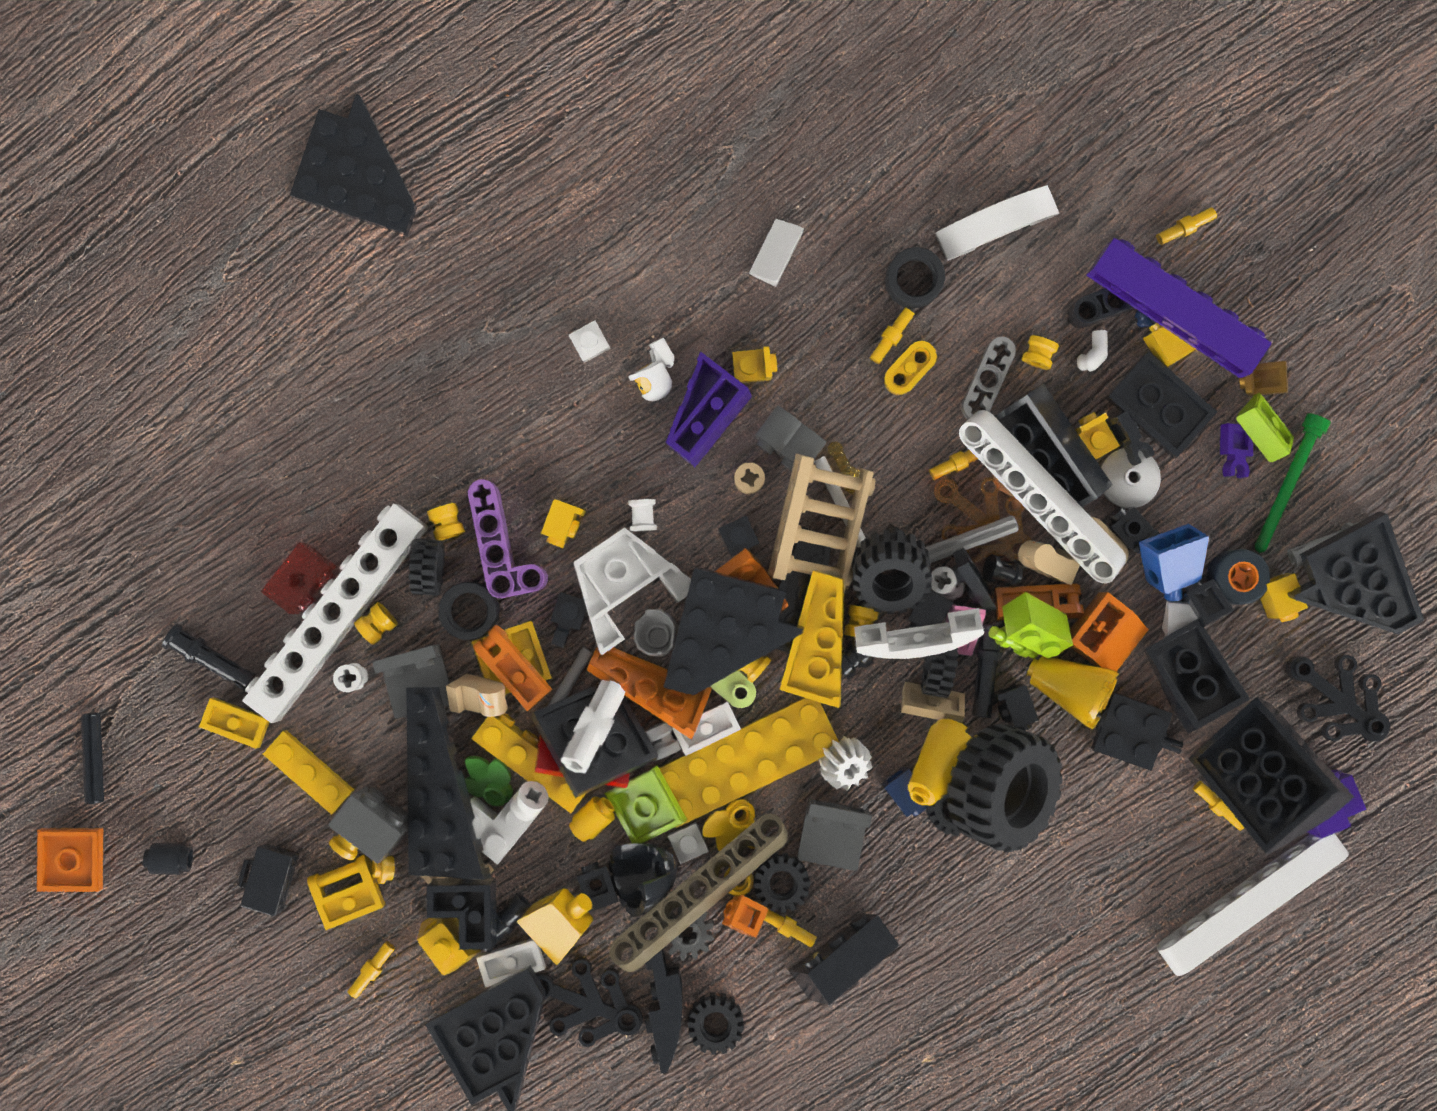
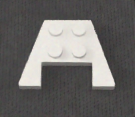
(617, 572)

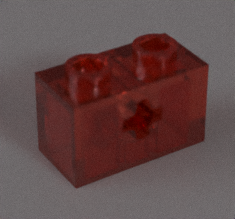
(284, 587)

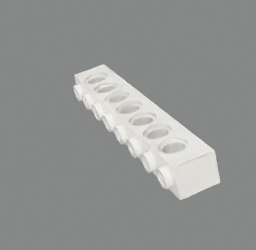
(260, 691)

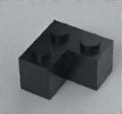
(472, 903)

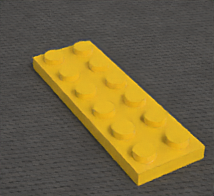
(749, 758)

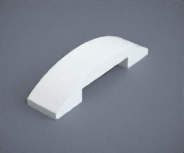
(996, 222)
(919, 641)

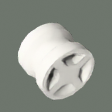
(526, 808)

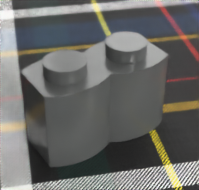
(788, 436)

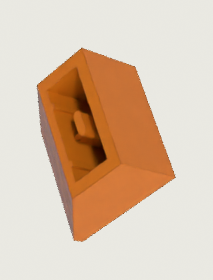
(1107, 632)

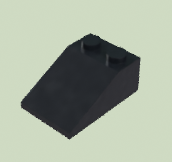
(1195, 676)

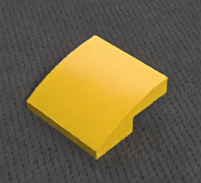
(527, 642)

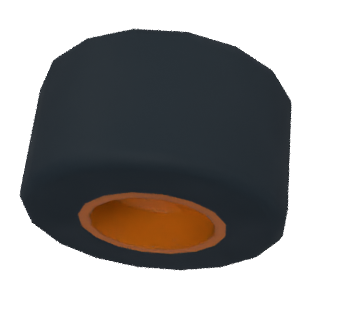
(1249, 577)

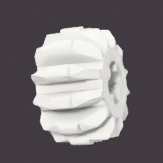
(845, 763)

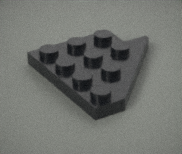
(353, 171)
(1361, 577)
(724, 629)
(492, 1037)

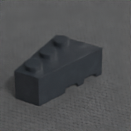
(844, 959)

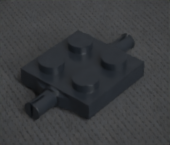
(1133, 731)

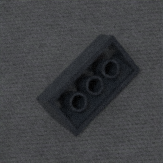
(1055, 444)

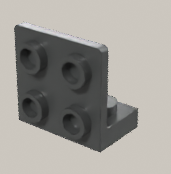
(413, 669)
(833, 834)

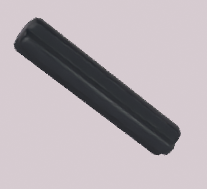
(92, 758)

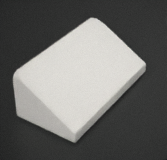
(776, 251)

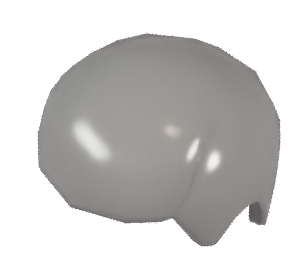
(655, 633)

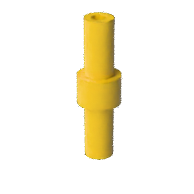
(1186, 226)
(892, 335)
(957, 462)
(1216, 804)
(789, 927)
(371, 969)

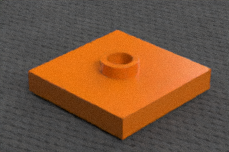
(69, 859)

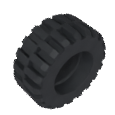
(1004, 787)

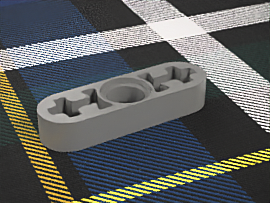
(990, 355)

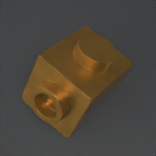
(1266, 379)

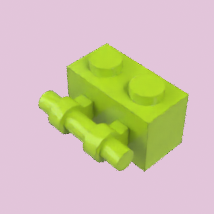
(1033, 628)

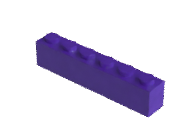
(1179, 308)

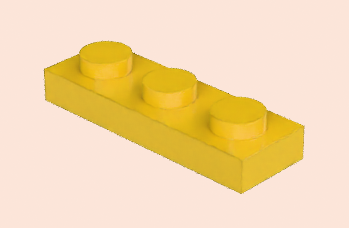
(308, 772)

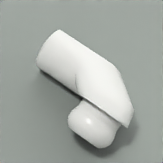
(1097, 354)

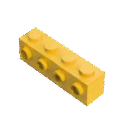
(519, 752)

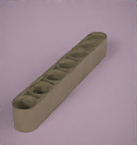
(683, 895)

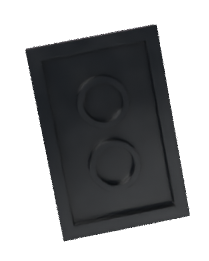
(1161, 404)

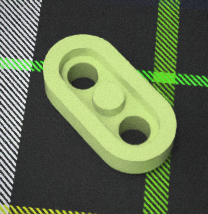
(728, 685)

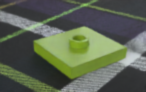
(646, 806)

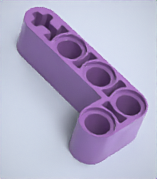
(499, 537)

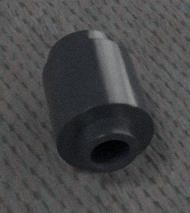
(168, 858)

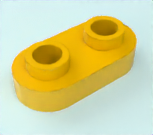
(909, 368)

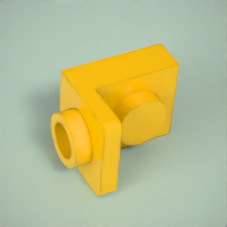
(754, 365)
(1097, 434)

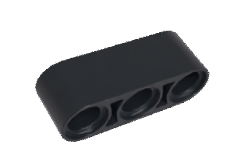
(1098, 308)

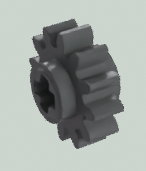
(696, 940)

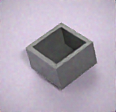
(371, 823)

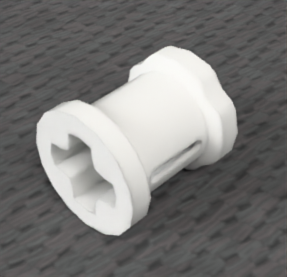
(642, 515)
(947, 575)
(349, 686)

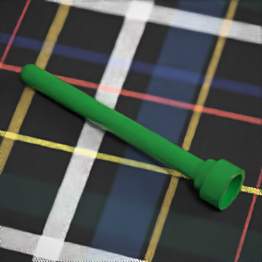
(1313, 429)

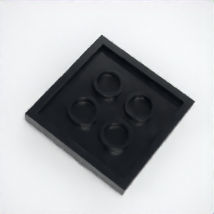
(621, 752)

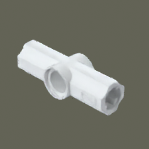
(593, 726)

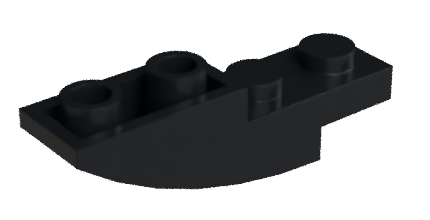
(666, 1015)

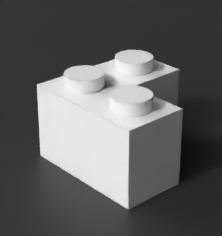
(496, 830)

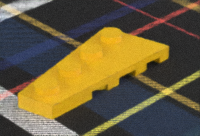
(816, 655)

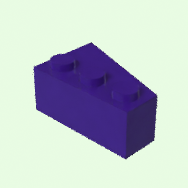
(706, 411)

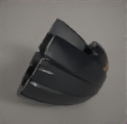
(641, 876)

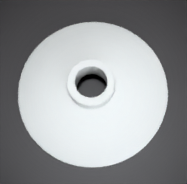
(1123, 491)

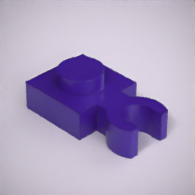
(1236, 446)

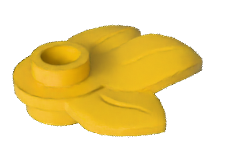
(724, 824)

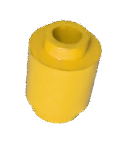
(592, 818)

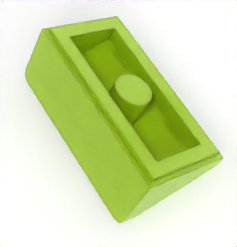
(1265, 428)

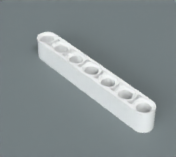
(1047, 511)
(1251, 902)

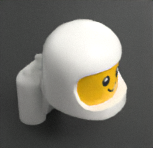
(653, 378)

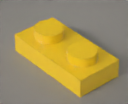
(234, 722)

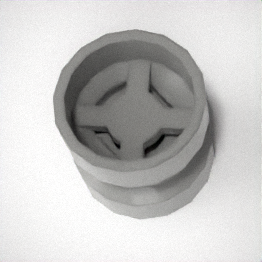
(667, 744)

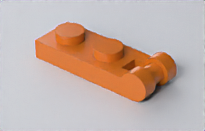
(1046, 593)
(512, 668)

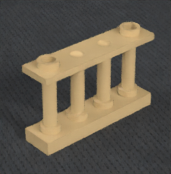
(798, 502)

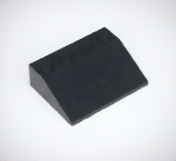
(1269, 776)

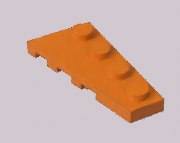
(645, 686)

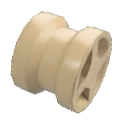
(750, 482)

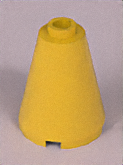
(1074, 686)
(936, 761)

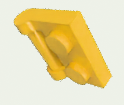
(350, 901)

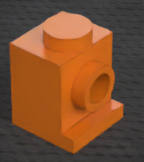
(739, 914)

